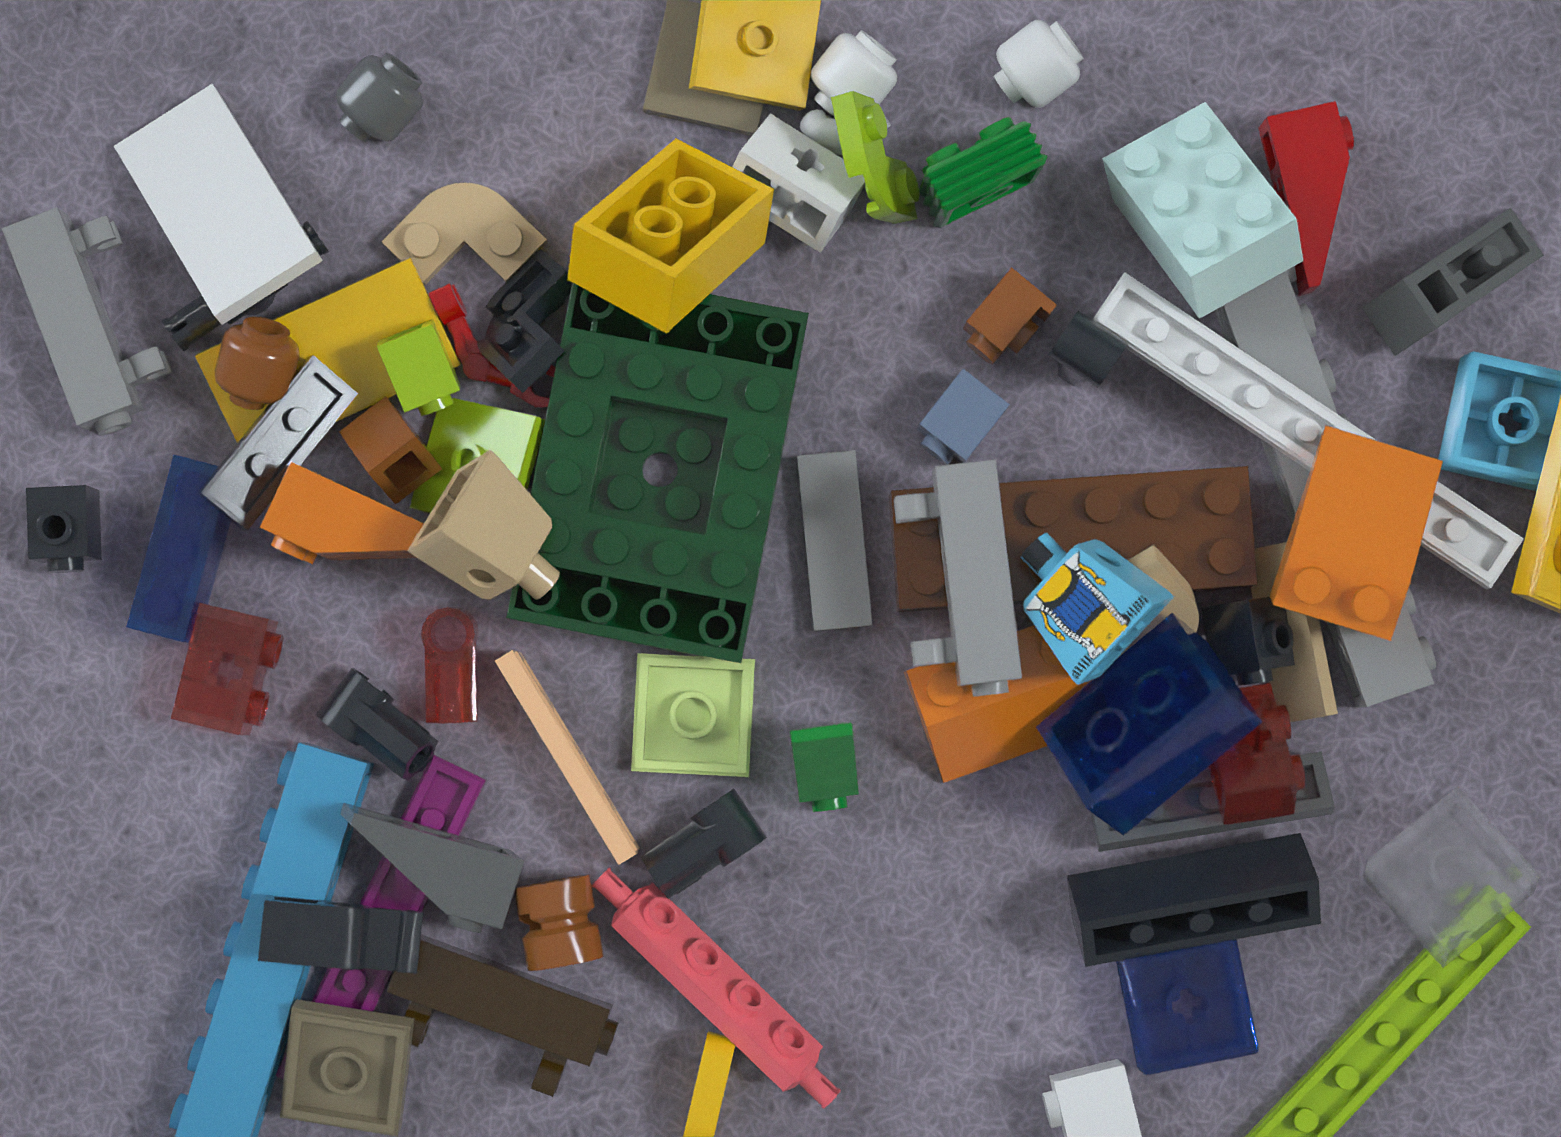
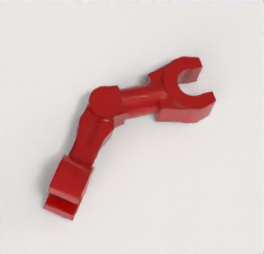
(475, 365)

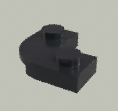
(514, 337)

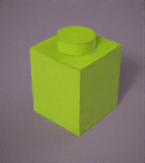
(419, 368)

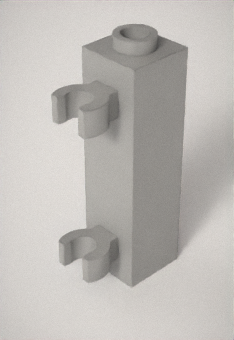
(75, 321)
(975, 576)

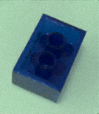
(1148, 724)

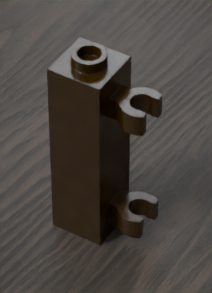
(508, 1003)

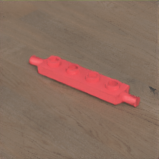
(717, 987)

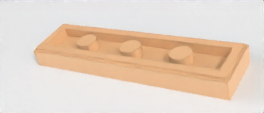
(568, 756)

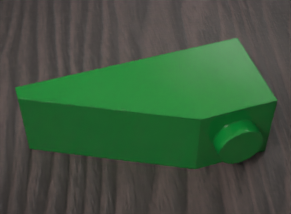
(825, 765)

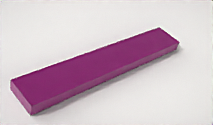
(440, 802)

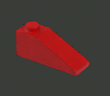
(1308, 171)

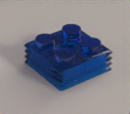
(1219, 1026)

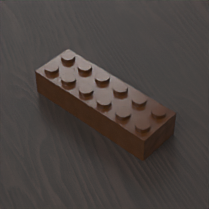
(1191, 516)

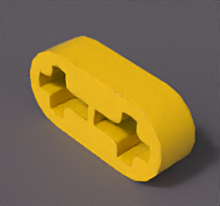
(709, 1086)

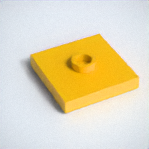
(756, 50)

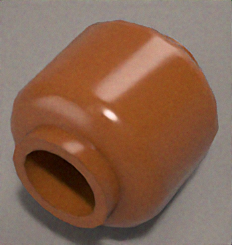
(256, 362)

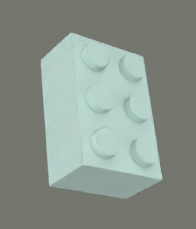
(1203, 209)

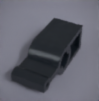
(339, 935)

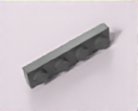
(1196, 812)

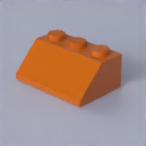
(989, 729)

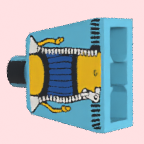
(1089, 603)

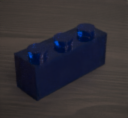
(180, 555)

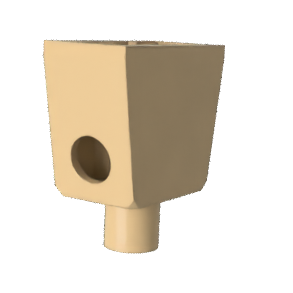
(487, 532)

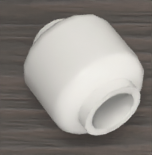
(1038, 63)
(856, 66)

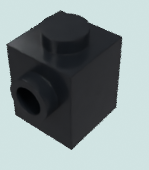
(48, 513)
(1249, 638)

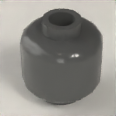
(379, 98)

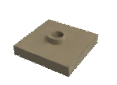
(670, 75)
(346, 1067)

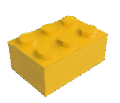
(670, 234)

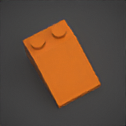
(332, 521)
(1356, 533)

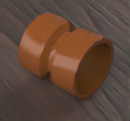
(558, 923)

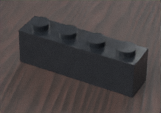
(1194, 899)

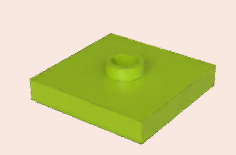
(468, 431)

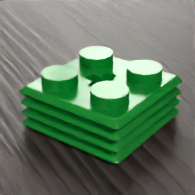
(973, 178)

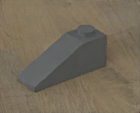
(1452, 281)
(457, 873)

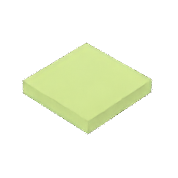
(692, 715)

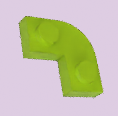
(887, 180)

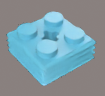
(1475, 440)

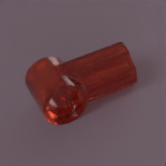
(451, 674)

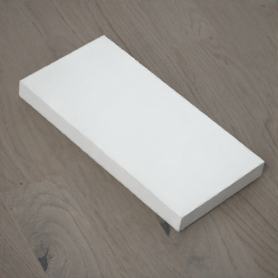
(217, 204)

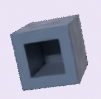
(960, 419)

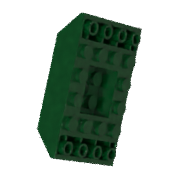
(680, 558)

